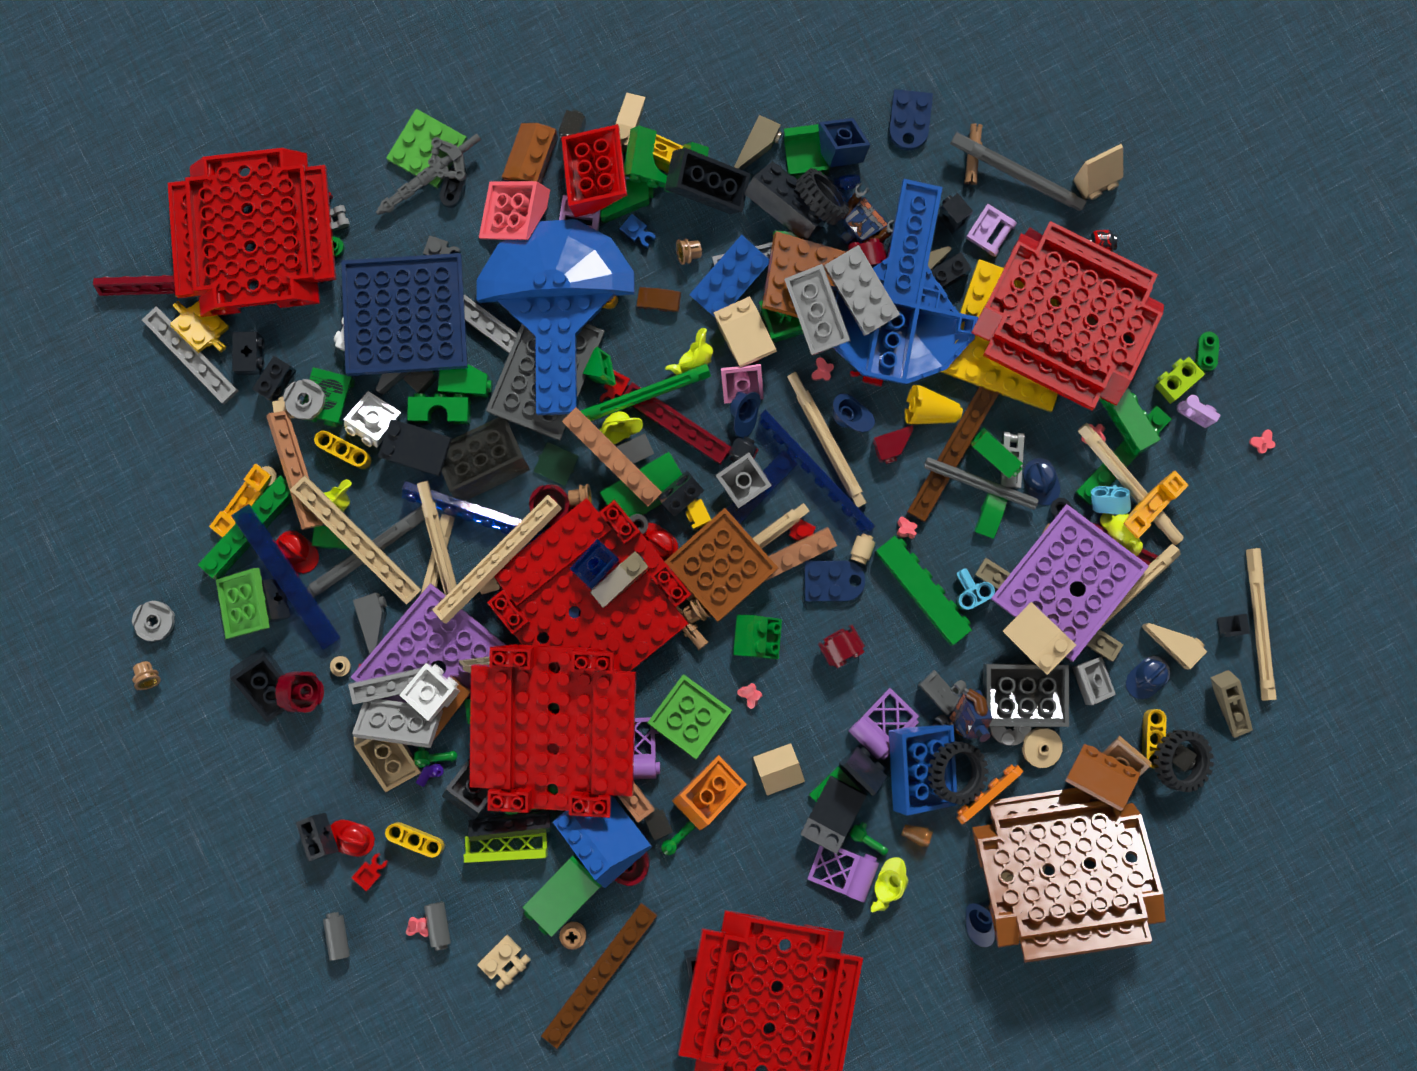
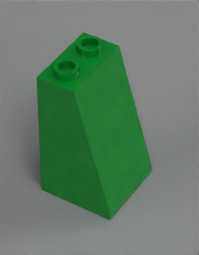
(561, 896)

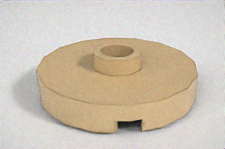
(1033, 743)

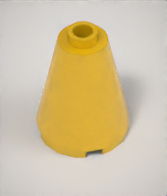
(930, 407)

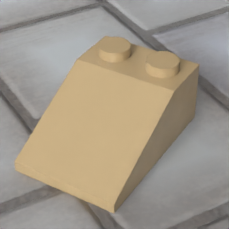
(1100, 173)
(744, 332)
(1039, 638)
(388, 761)

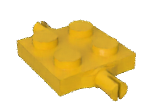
(198, 330)

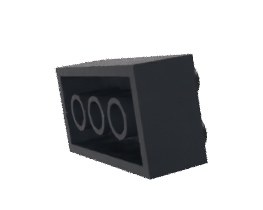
(707, 181)
(778, 195)

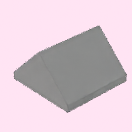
(743, 480)
(1093, 681)

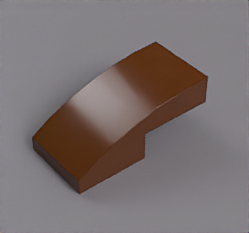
(658, 299)

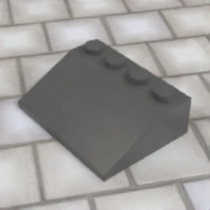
(1027, 695)

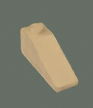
(629, 116)
(1181, 647)

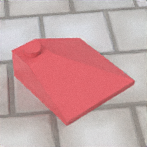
(513, 209)

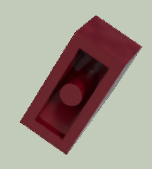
(891, 444)

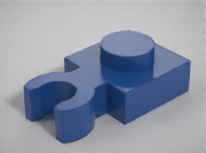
(635, 229)

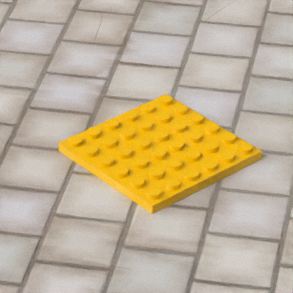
(981, 371)

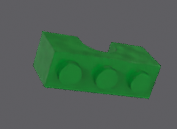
(421, 408)

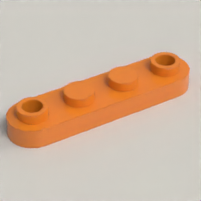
(995, 787)

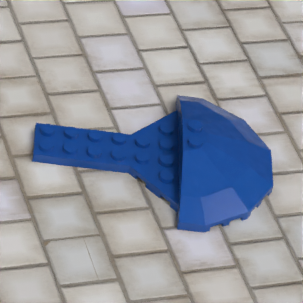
(554, 290)
(928, 325)

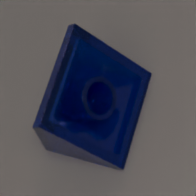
(595, 564)

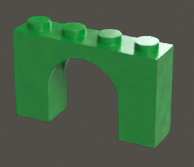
(639, 157)

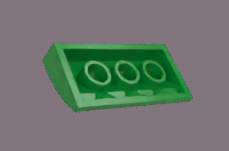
(660, 472)

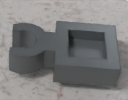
(438, 246)

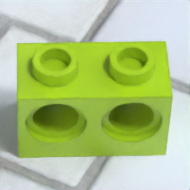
(1181, 382)

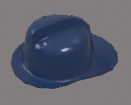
(745, 411)
(852, 414)
(1042, 481)
(1148, 677)
(980, 924)

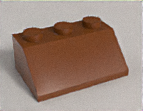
(530, 153)
(1103, 777)

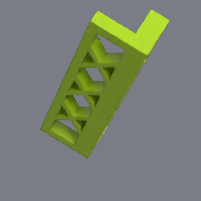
(511, 854)

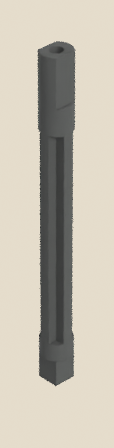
(1017, 171)
(354, 561)

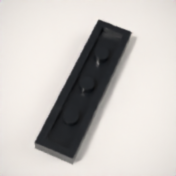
(509, 826)

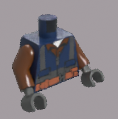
(864, 220)
(970, 714)

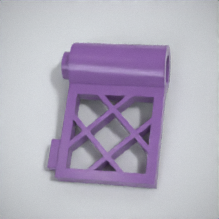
(874, 737)
(645, 764)
(859, 878)

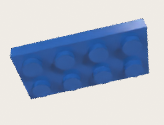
(730, 276)

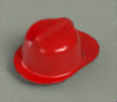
(661, 540)
(298, 551)
(352, 838)

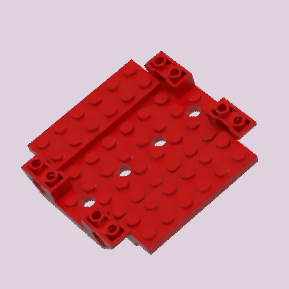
(286, 224)
(1058, 343)
(544, 589)
(515, 726)
(735, 999)

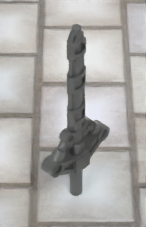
(437, 167)

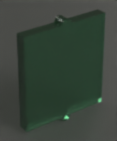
(556, 464)

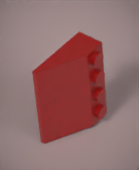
(594, 169)

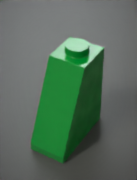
(637, 197)
(465, 381)
(997, 453)

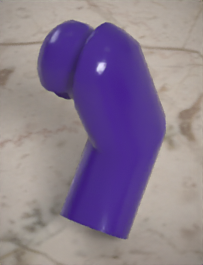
(429, 771)

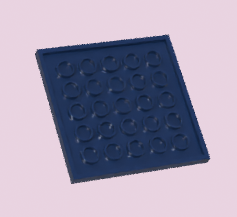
(404, 314)

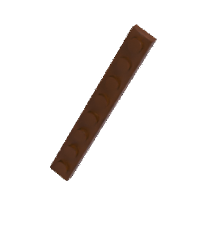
(953, 452)
(599, 975)

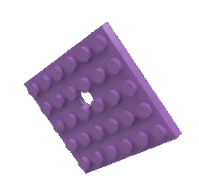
(1069, 553)
(424, 638)

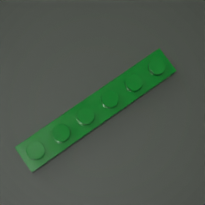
(1102, 475)

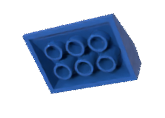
(909, 760)
(604, 843)

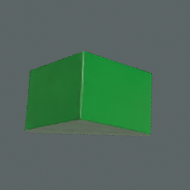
(600, 368)

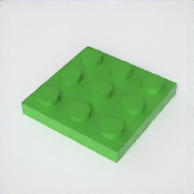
(415, 147)
(242, 603)
(689, 716)

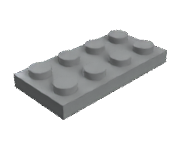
(861, 290)
(817, 309)
(395, 723)

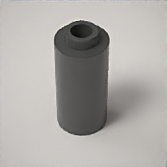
(437, 925)
(336, 936)

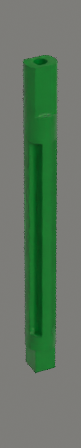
(648, 392)

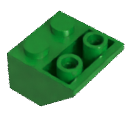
(757, 636)

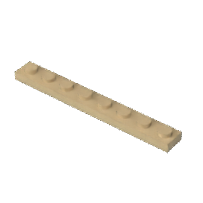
(355, 539)
(496, 559)

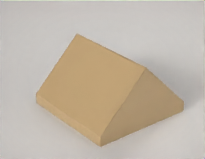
(779, 769)

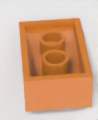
(709, 793)

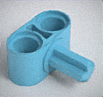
(1111, 499)
(972, 590)

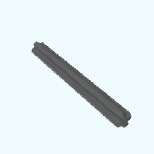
(981, 483)

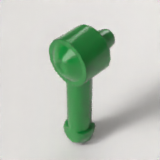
(423, 758)
(859, 834)
(669, 846)

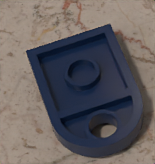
(910, 117)
(831, 581)

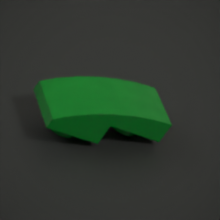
(991, 515)
(325, 538)

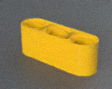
(334, 446)
(1150, 728)
(405, 839)

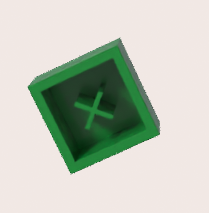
(780, 325)

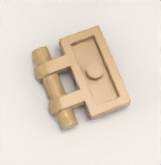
(499, 957)

